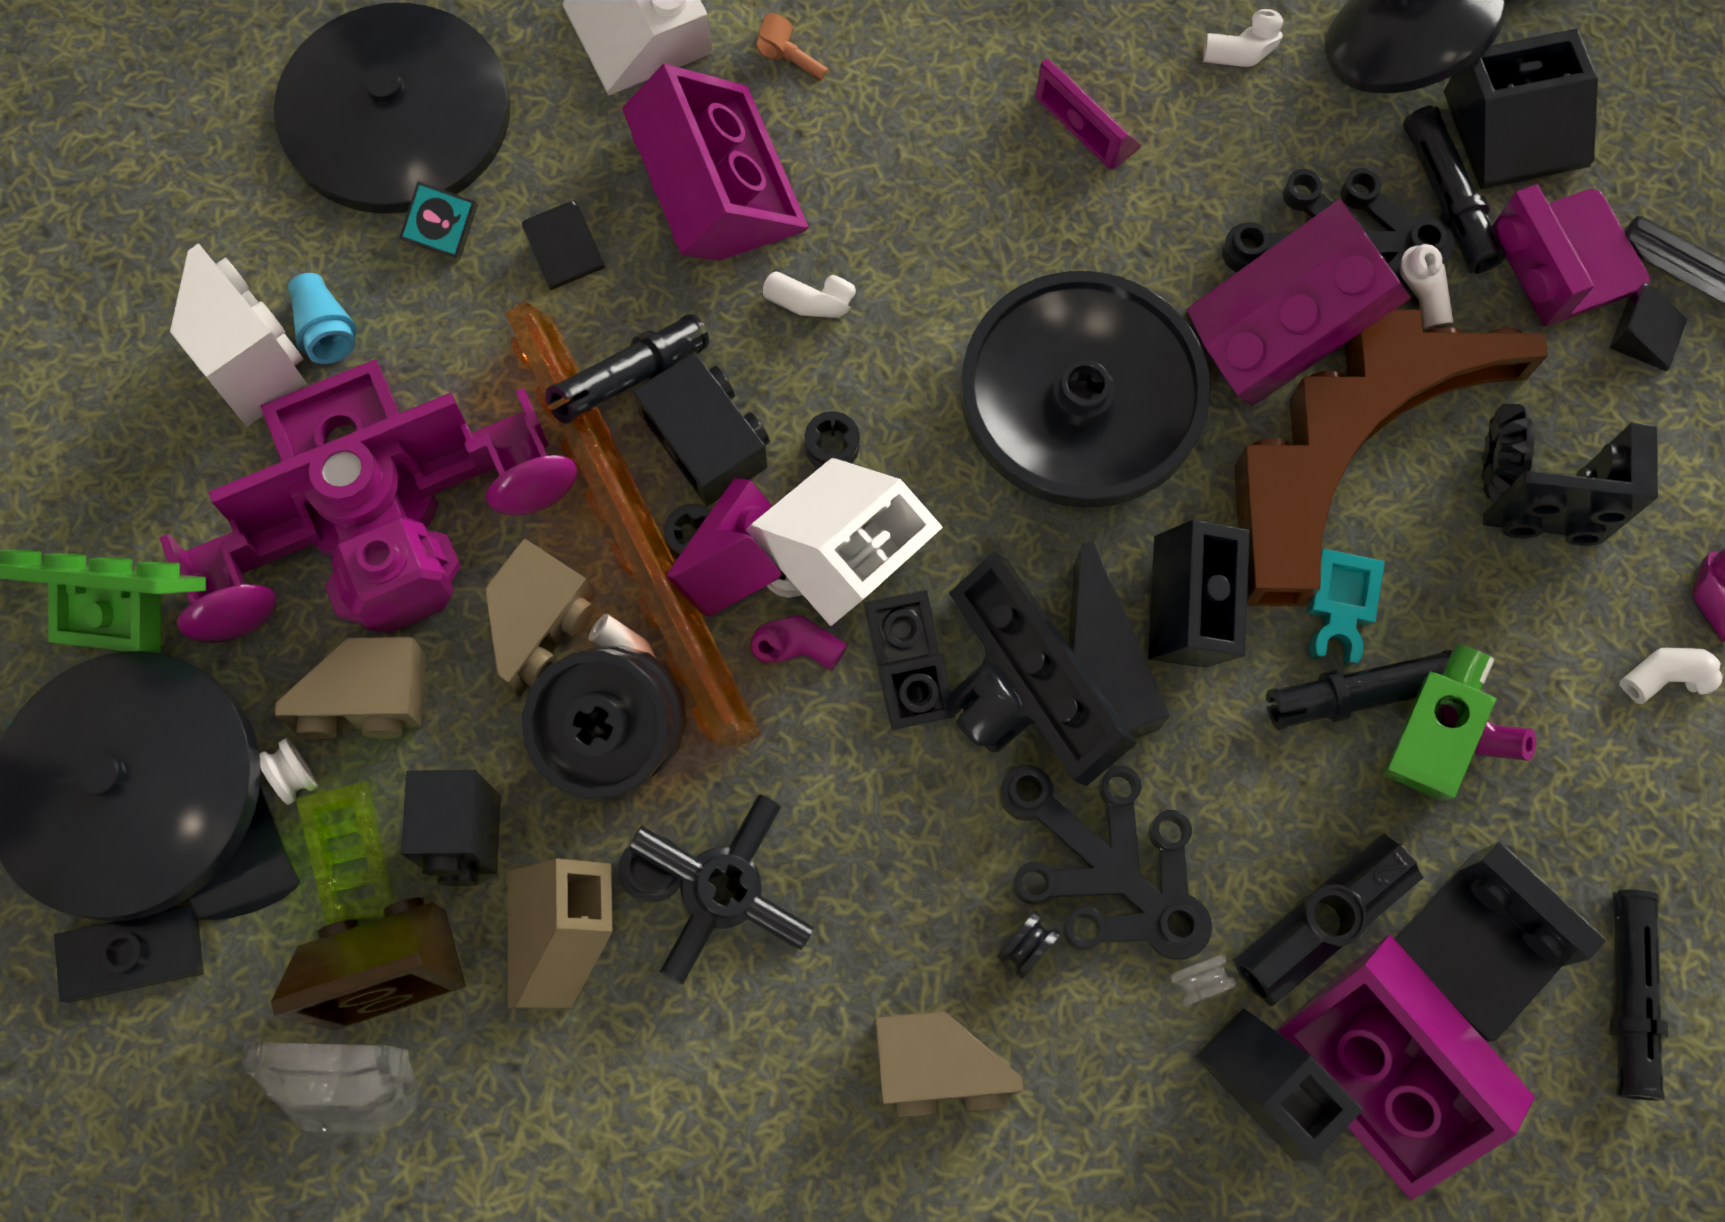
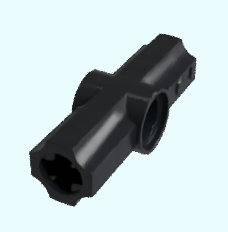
(1358, 895)

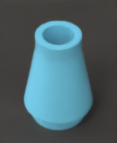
(320, 322)

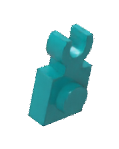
(1345, 598)

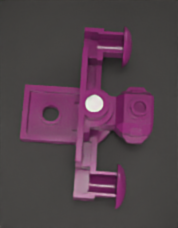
(361, 503)

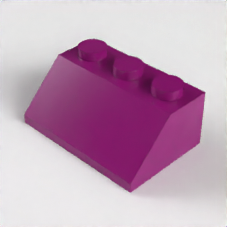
(711, 164)
(1296, 304)
(1413, 1065)

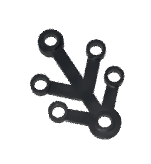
(1401, 227)
(1113, 868)

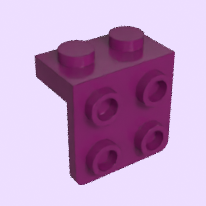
(1568, 253)

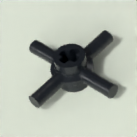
(699, 893)

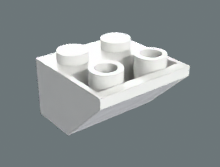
(233, 337)
(843, 534)

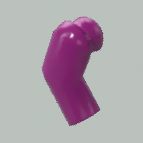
(796, 637)
(1498, 740)

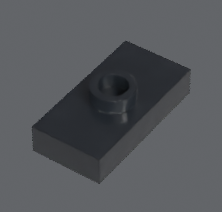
(128, 954)

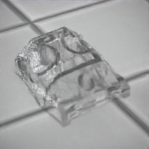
(336, 1086)

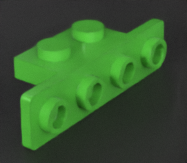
(101, 602)

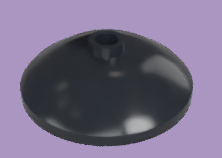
(1409, 42)

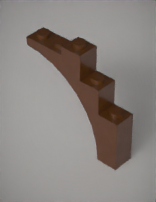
(1390, 369)

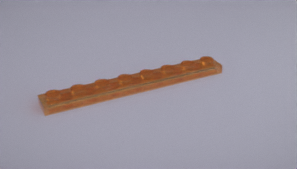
(638, 543)

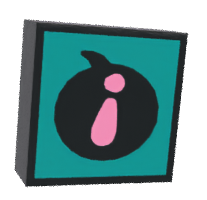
(438, 220)

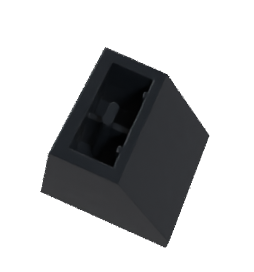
(1527, 108)

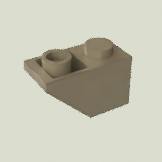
(531, 611)
(359, 686)
(555, 930)
(935, 1060)

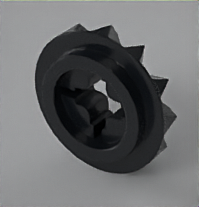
(1507, 449)

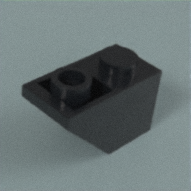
(1279, 1086)

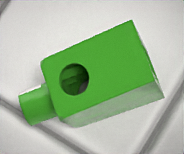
(1436, 756)

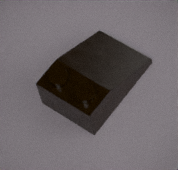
(370, 967)

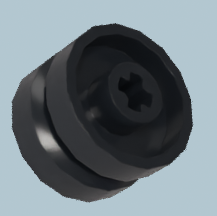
(566, 727)

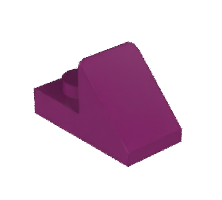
(722, 557)

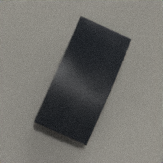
(908, 659)

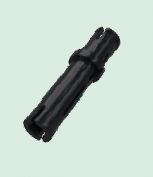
(1461, 206)
(644, 359)
(1339, 695)
(1638, 996)

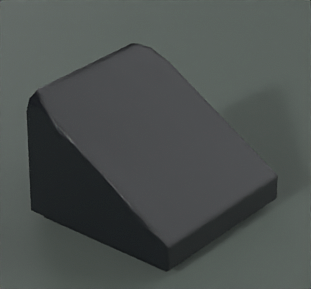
(562, 244)
(1649, 328)

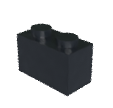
(702, 427)
(1199, 594)
(451, 825)

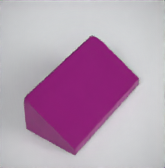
(1083, 116)

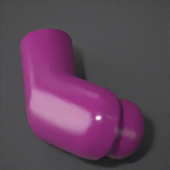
(1710, 591)

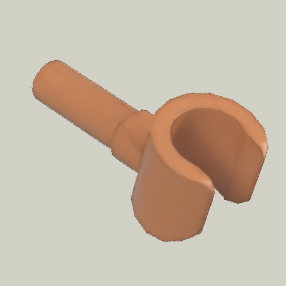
(775, 44)

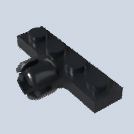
(1030, 678)

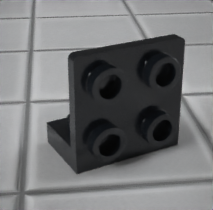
(1587, 505)
(1495, 938)

